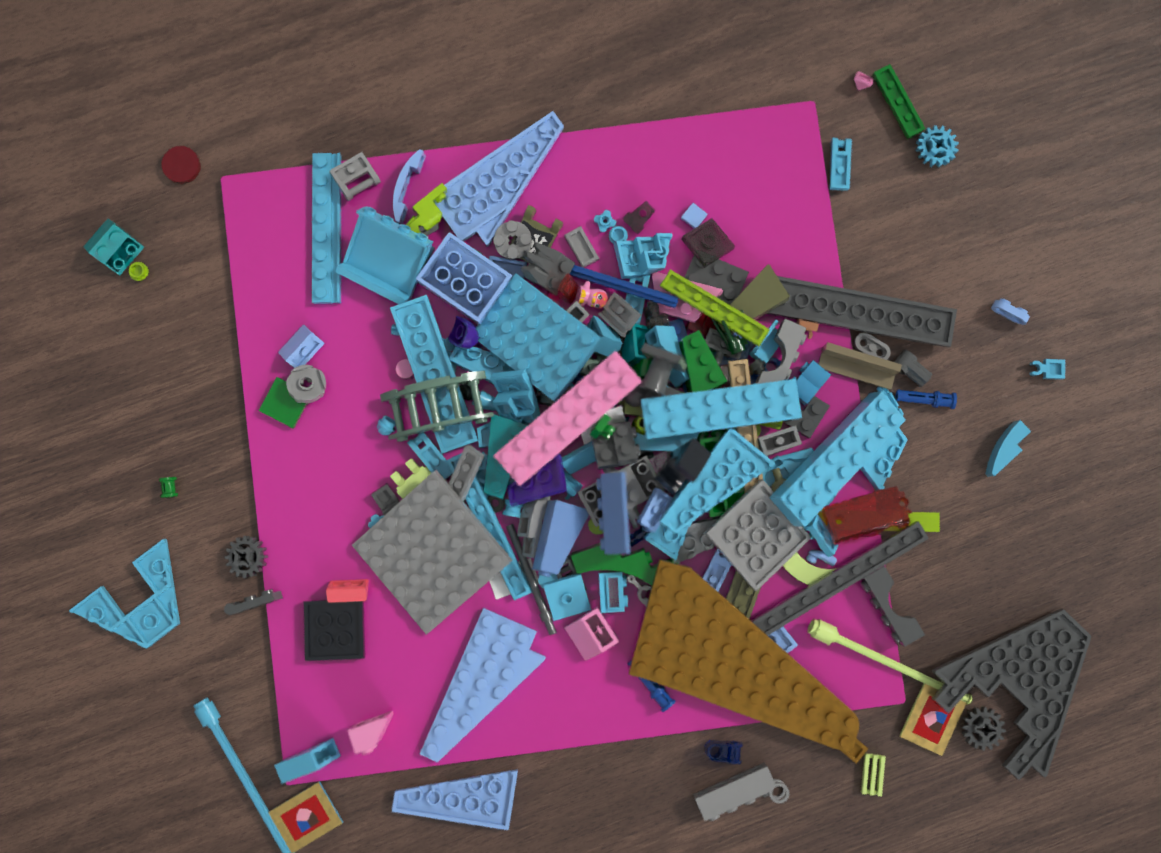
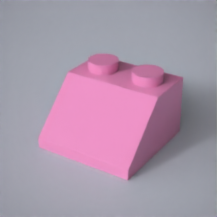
(368, 733)

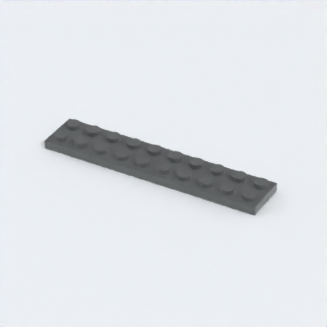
(867, 312)

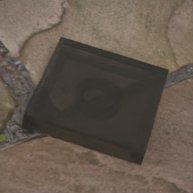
(708, 242)

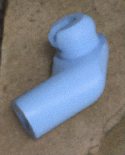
(813, 555)

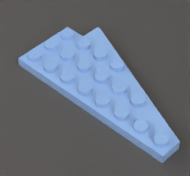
(489, 189)
(489, 670)

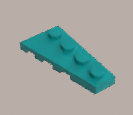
(501, 433)

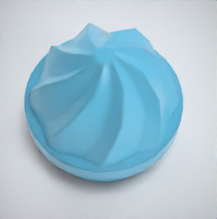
(386, 425)

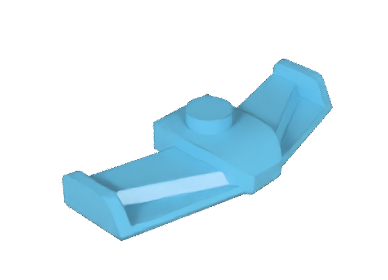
(787, 464)

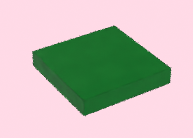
(281, 405)

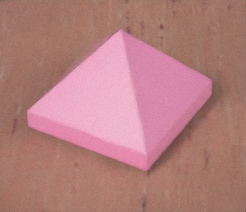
(862, 80)

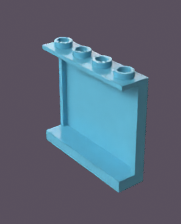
(385, 256)

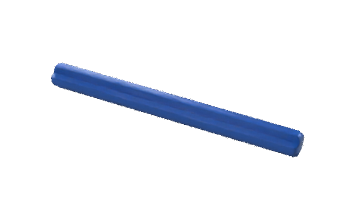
(624, 286)

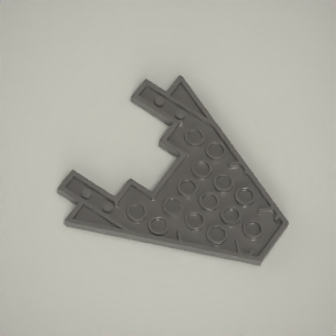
(1038, 668)

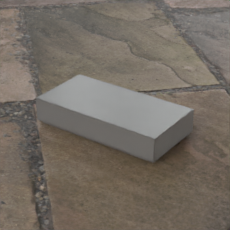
(581, 247)

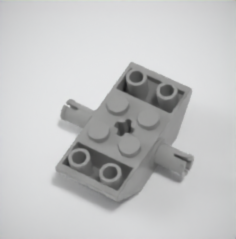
(639, 486)

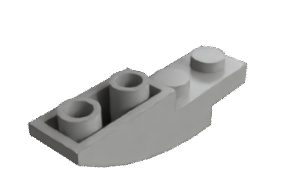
(531, 524)

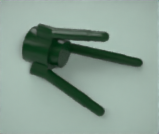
(733, 344)

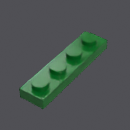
(898, 101)

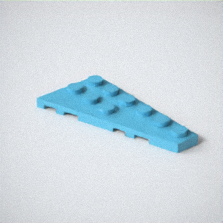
(728, 469)

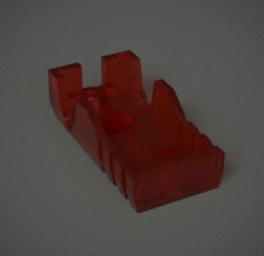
(867, 515)

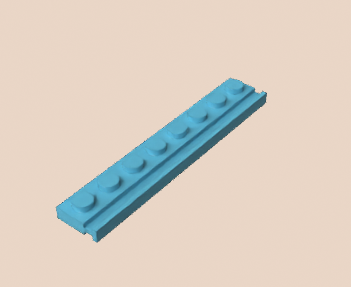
(325, 230)

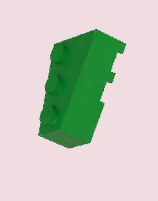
(701, 365)

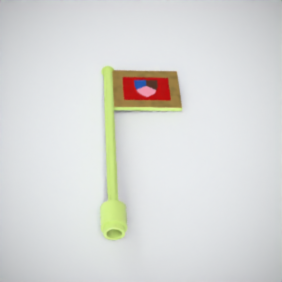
(927, 722)

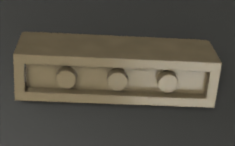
(858, 365)

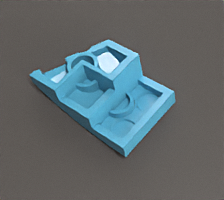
(642, 255)
(515, 396)

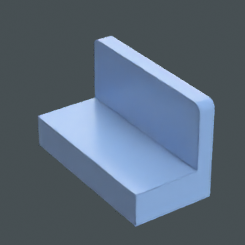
(301, 347)
(654, 510)

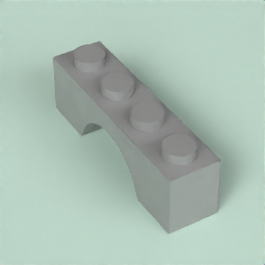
(788, 338)

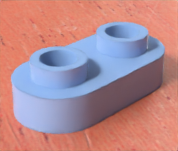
(1010, 312)

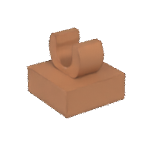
(810, 326)

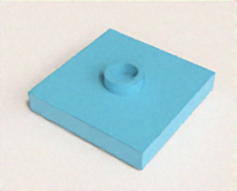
(567, 596)

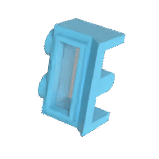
(611, 592)

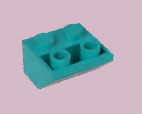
(113, 246)

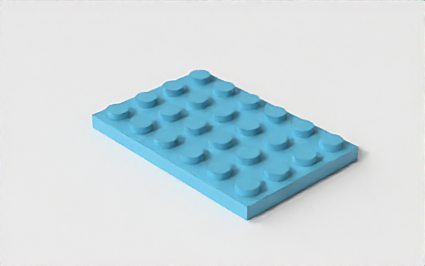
(537, 337)

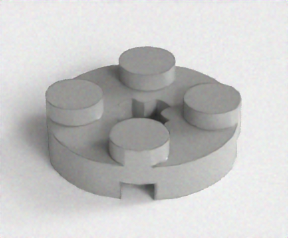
(502, 240)
(314, 391)

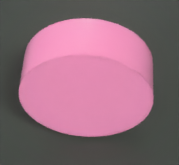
(404, 369)

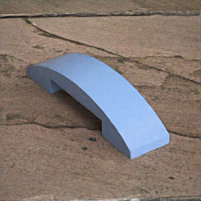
(415, 165)

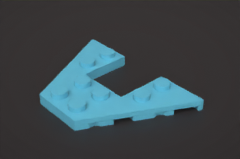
(151, 618)

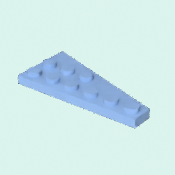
(470, 800)

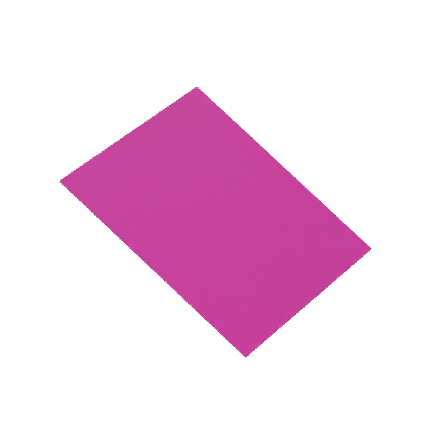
(314, 483)

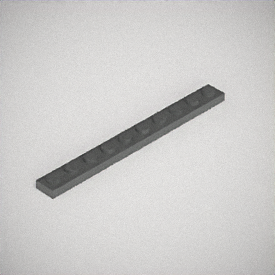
(841, 578)

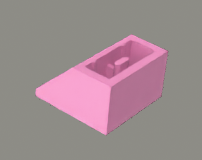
(591, 634)

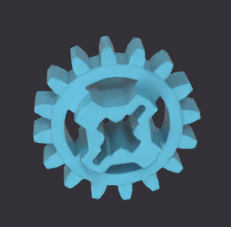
(943, 140)

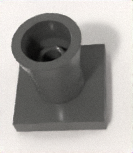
(660, 369)

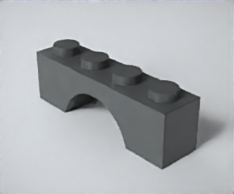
(904, 629)

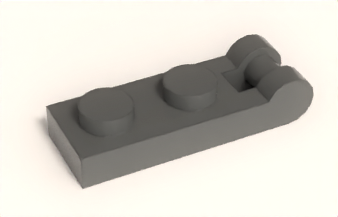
(252, 602)

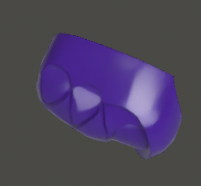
(463, 334)

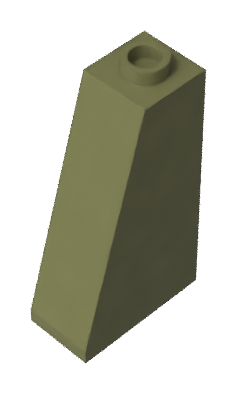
(761, 295)

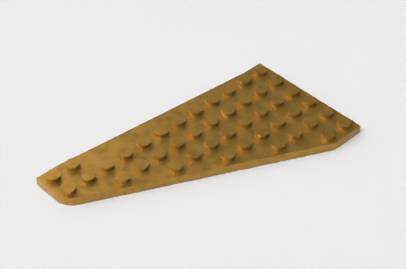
(715, 653)

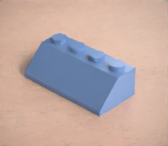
(614, 513)

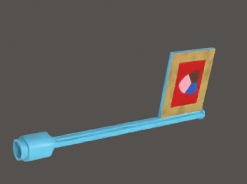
(292, 822)

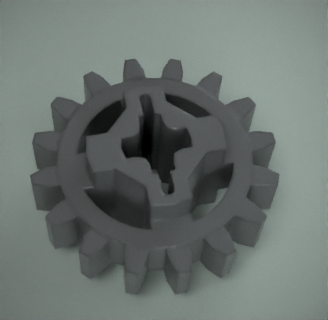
(237, 557)
(983, 736)

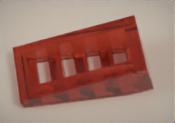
(568, 289)

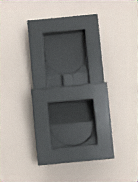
(385, 498)

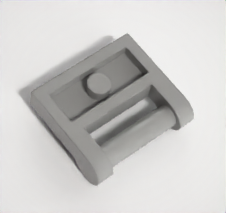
(352, 170)

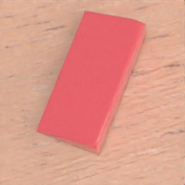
(347, 590)

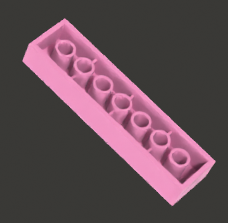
(567, 418)

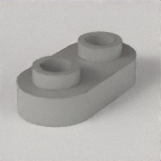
(871, 346)

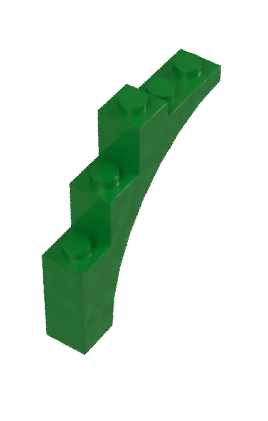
(635, 563)

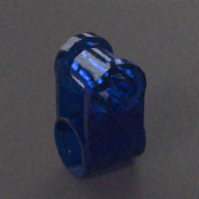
(728, 751)

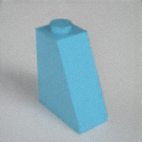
(307, 761)

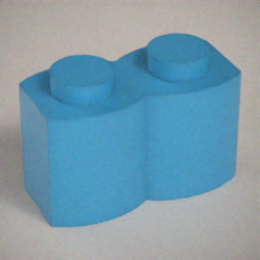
(810, 381)

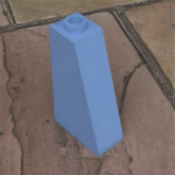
(557, 536)

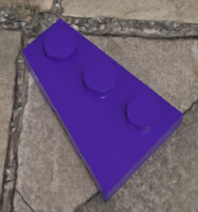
(544, 483)

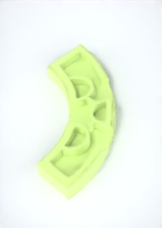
(804, 571)

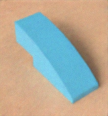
(1006, 447)

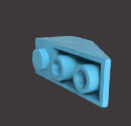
(666, 339)

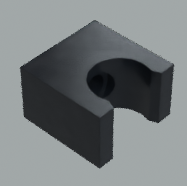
(683, 464)

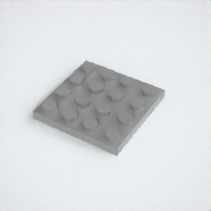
(756, 536)

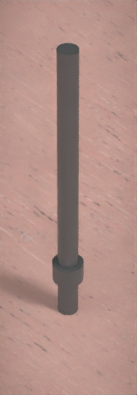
(545, 613)

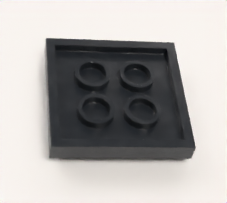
(334, 630)

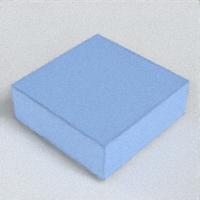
(694, 216)

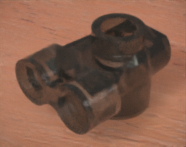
(636, 220)
(653, 316)

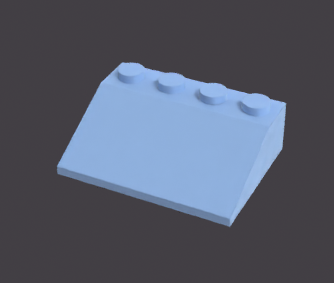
(464, 278)

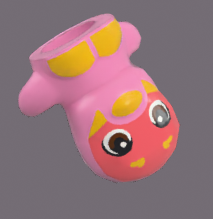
(592, 297)

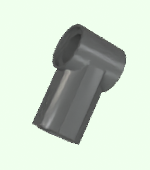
(912, 368)

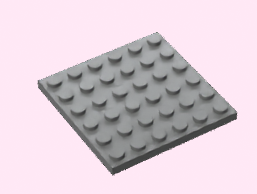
(431, 552)

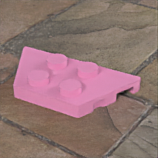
(682, 310)

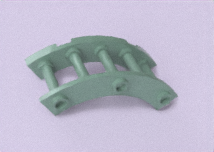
(429, 388)

